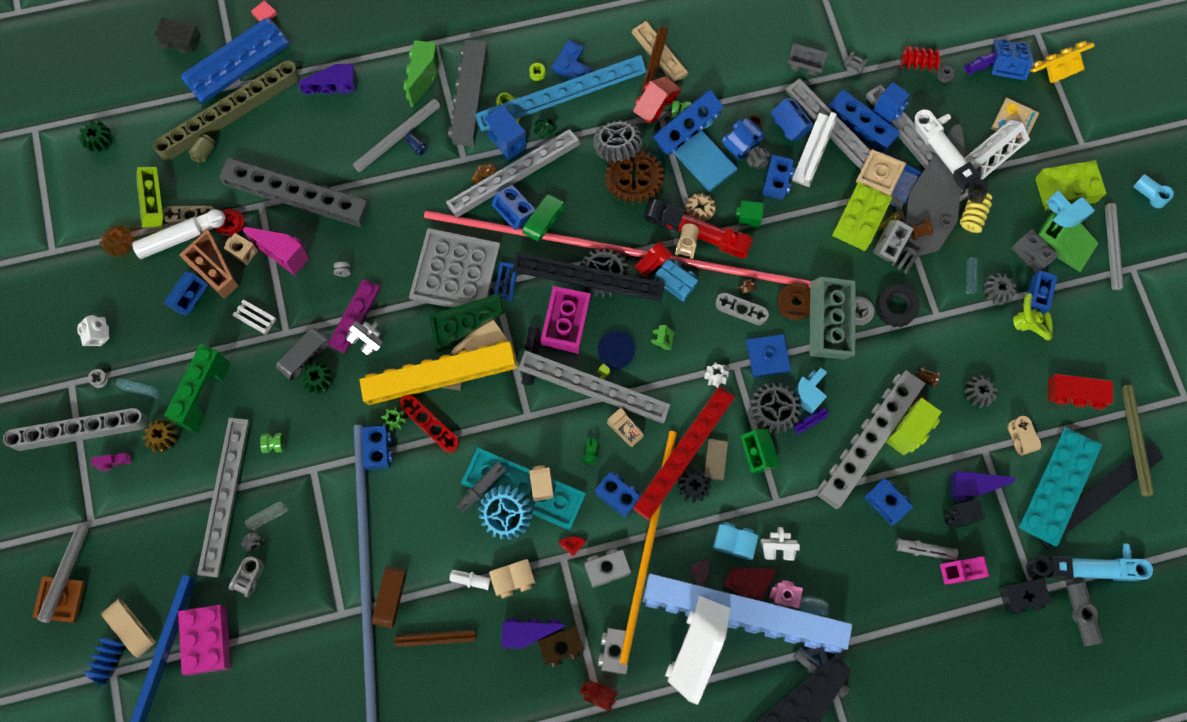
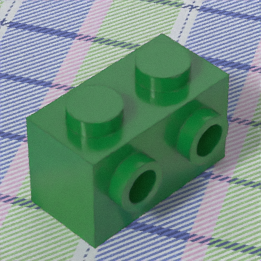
(760, 450)

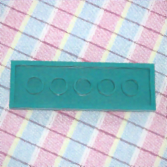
(1060, 486)
(559, 510)

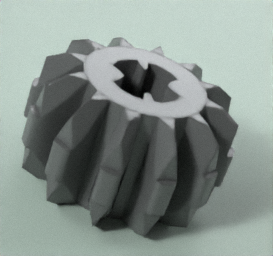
(1003, 295)
(977, 384)

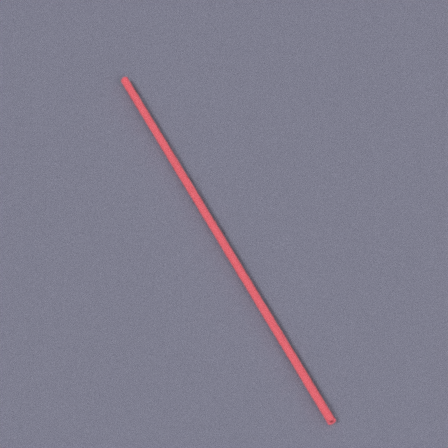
(622, 250)

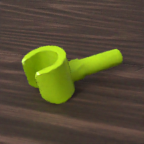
(604, 371)

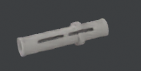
(917, 548)

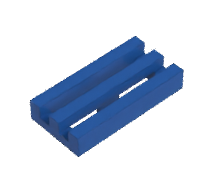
(498, 281)

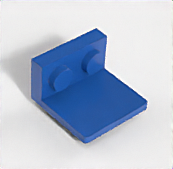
(1012, 59)

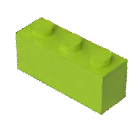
(149, 197)

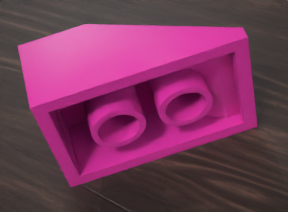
(279, 247)

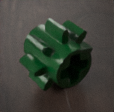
(544, 128)

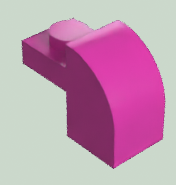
(964, 570)

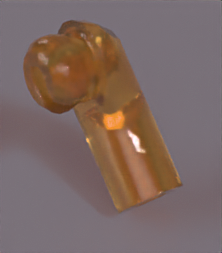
(482, 171)

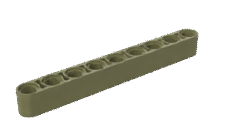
(224, 118)

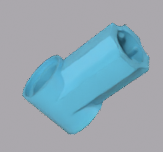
(1153, 191)

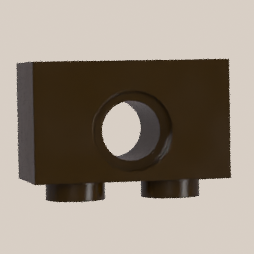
(570, 638)

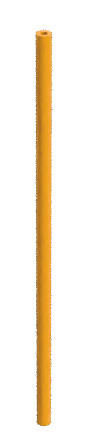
(644, 566)

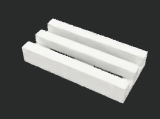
(242, 309)

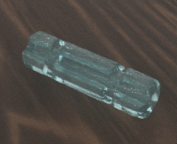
(972, 275)

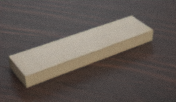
(668, 63)

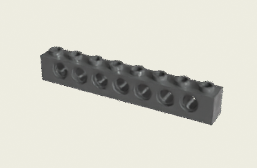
(235, 168)

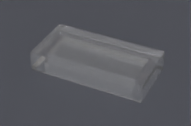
(902, 189)
(266, 515)

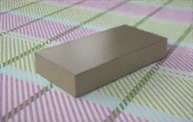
(715, 459)

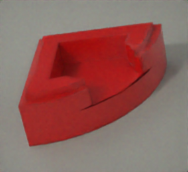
(572, 544)

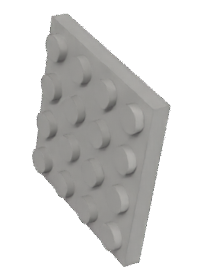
(454, 269)

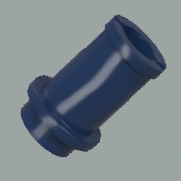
(418, 146)

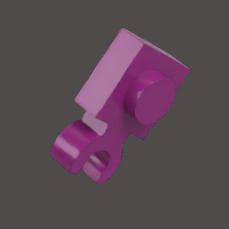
(106, 462)

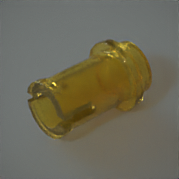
(893, 216)

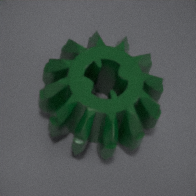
(95, 136)
(311, 372)

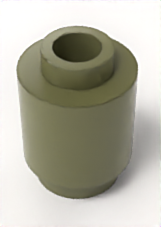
(202, 148)

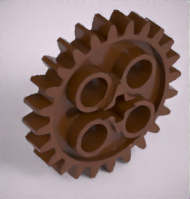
(652, 177)

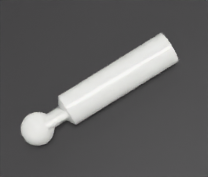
(178, 233)

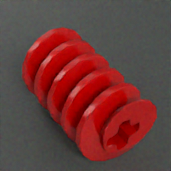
(920, 57)

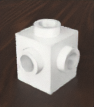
(93, 331)

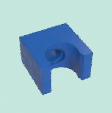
(506, 132)

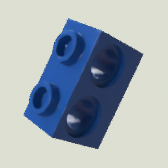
(775, 176)
(513, 207)
(372, 448)
(614, 498)

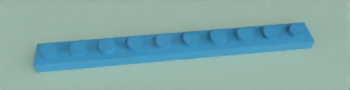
(568, 90)

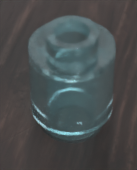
(814, 605)

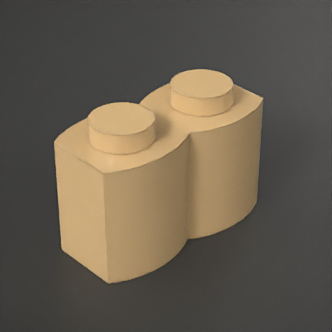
(511, 578)

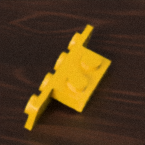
(1063, 64)

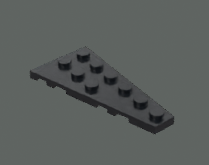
(812, 697)

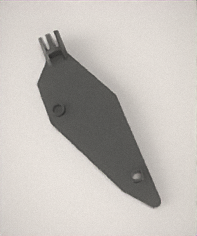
(933, 198)

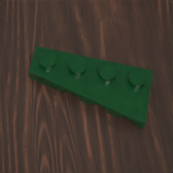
(457, 322)

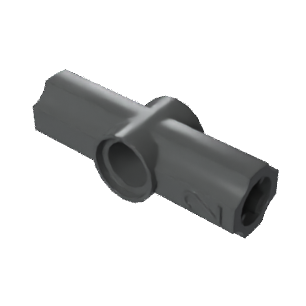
(1088, 627)

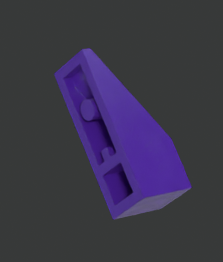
(971, 485)

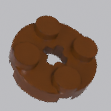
(787, 308)

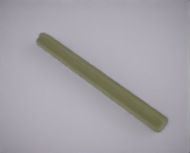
(1137, 441)

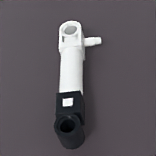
(963, 173)

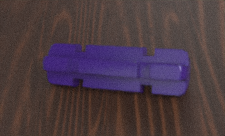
(811, 420)

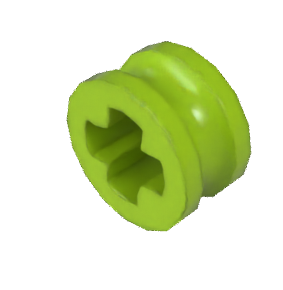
(537, 66)

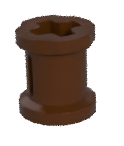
(921, 229)
(928, 376)

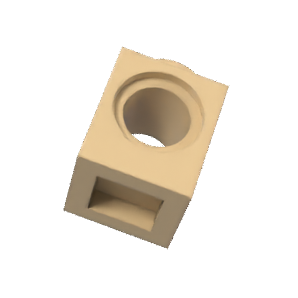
(245, 254)

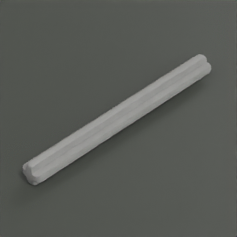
(396, 135)

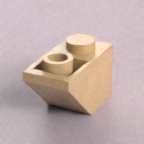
(541, 483)

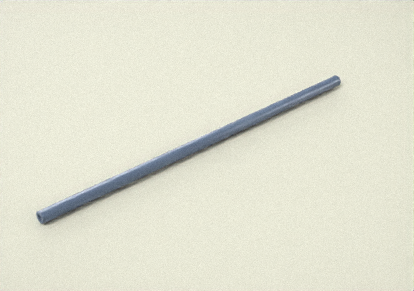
(365, 578)

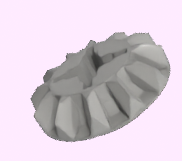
(866, 316)

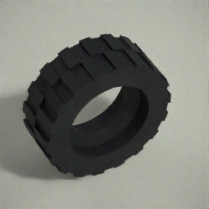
(907, 295)

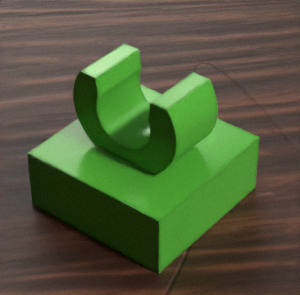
(664, 337)

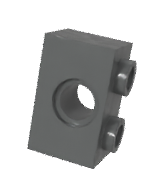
(1034, 251)

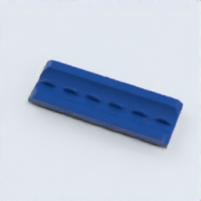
(235, 60)

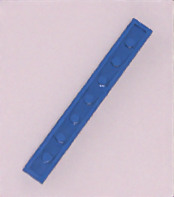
(163, 650)

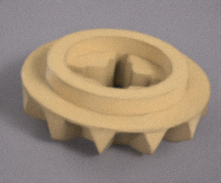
(709, 208)

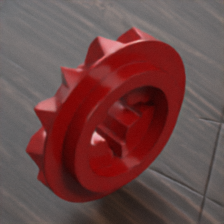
(238, 221)

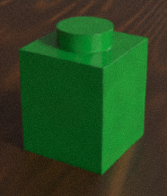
(749, 213)

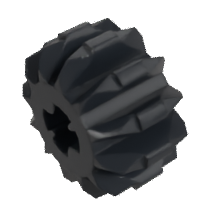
(688, 490)

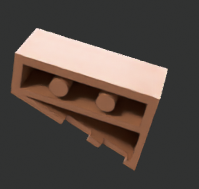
(209, 263)

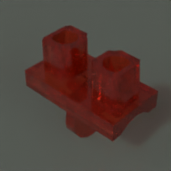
(599, 695)

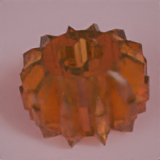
(116, 240)

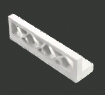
(994, 146)
(814, 149)

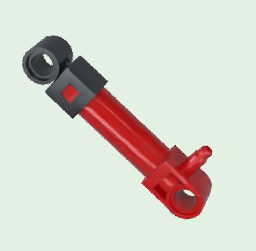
(674, 220)

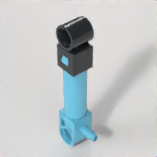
(1067, 567)

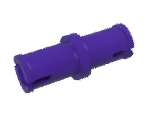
(980, 63)

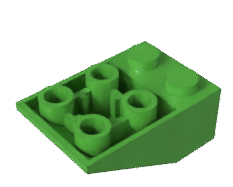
(421, 70)
(1071, 244)

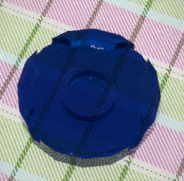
(616, 349)

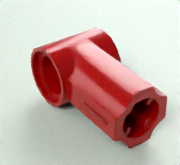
(656, 256)

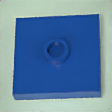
(768, 355)

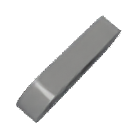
(756, 309)

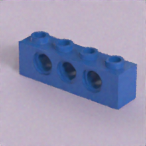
(706, 100)
(865, 131)

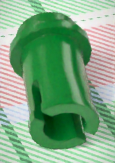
(591, 451)

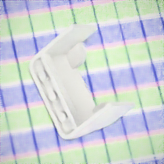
(700, 649)

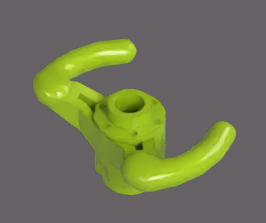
(1033, 320)

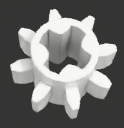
(716, 374)

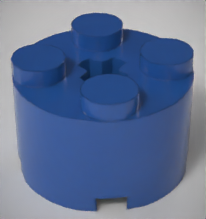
(743, 138)

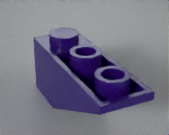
(330, 80)
(521, 635)

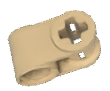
(687, 241)
(1024, 438)

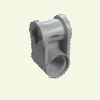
(246, 577)

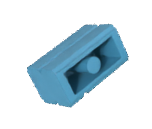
(676, 279)

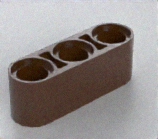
(389, 597)

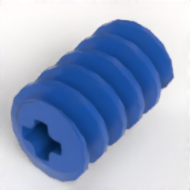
(103, 660)

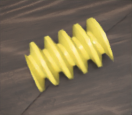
(975, 214)

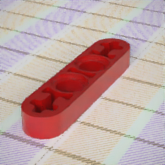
(429, 423)

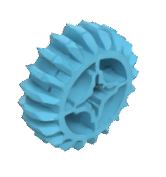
(506, 527)

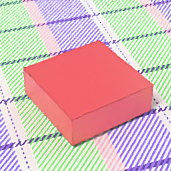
(264, 11)

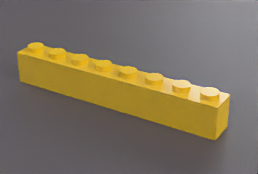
(438, 373)

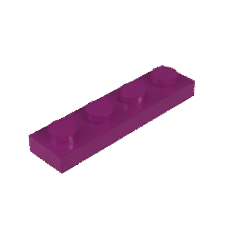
(356, 311)

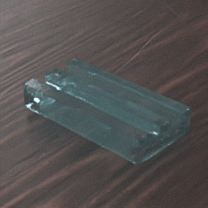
(138, 388)

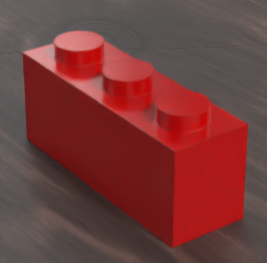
(1080, 391)

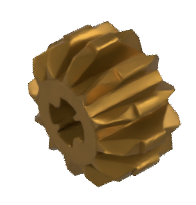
(153, 432)

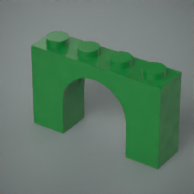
(184, 405)

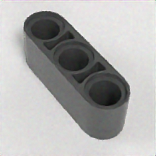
(302, 353)

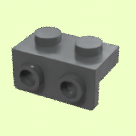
(806, 59)

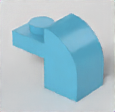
(1069, 214)
(810, 395)

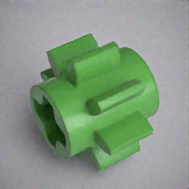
(393, 425)

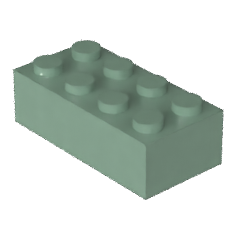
(832, 318)

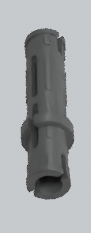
(480, 488)
(813, 665)

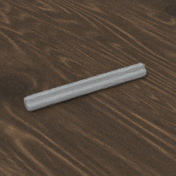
(1114, 246)
(62, 574)

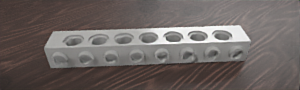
(911, 387)

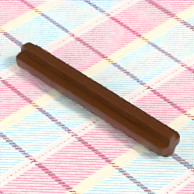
(655, 56)
(435, 638)

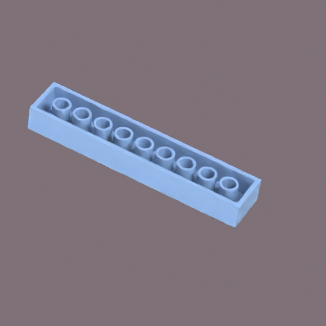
(751, 614)

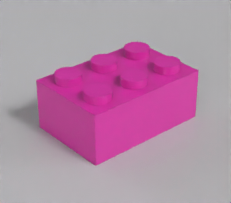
(565, 320)
(204, 640)

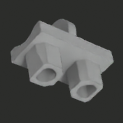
(367, 334)

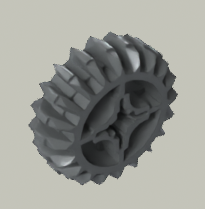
(618, 141)
(593, 261)
(790, 405)

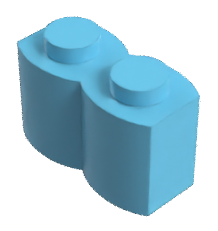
(735, 541)

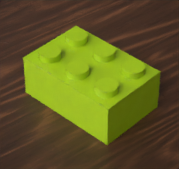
(1072, 181)
(862, 216)
(914, 427)

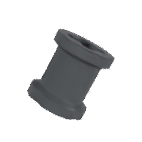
(856, 63)

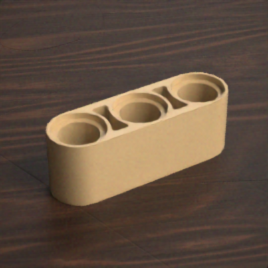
(128, 628)

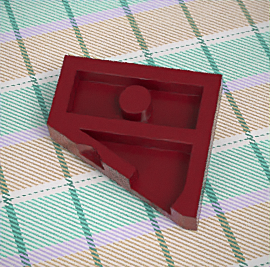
(749, 582)

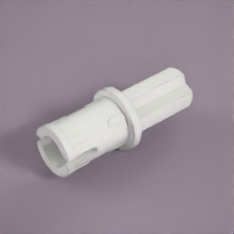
(470, 579)

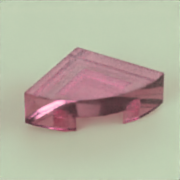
(700, 571)

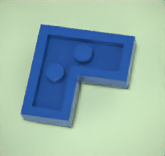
(567, 64)

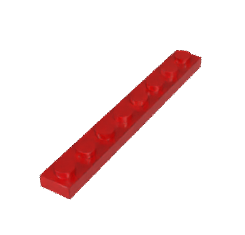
(683, 453)

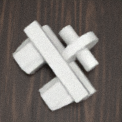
(778, 543)

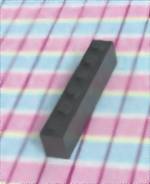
(469, 92)

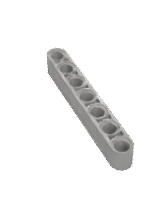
(66, 429)

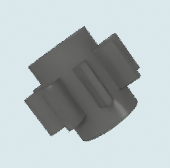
(758, 157)

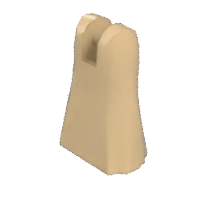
(485, 335)

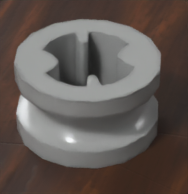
(342, 269)
(91, 378)

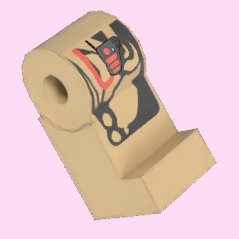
(625, 427)

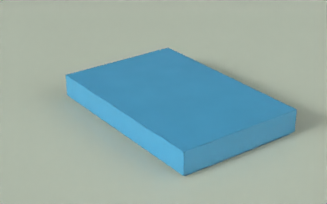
(705, 161)

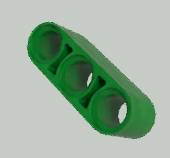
(543, 217)

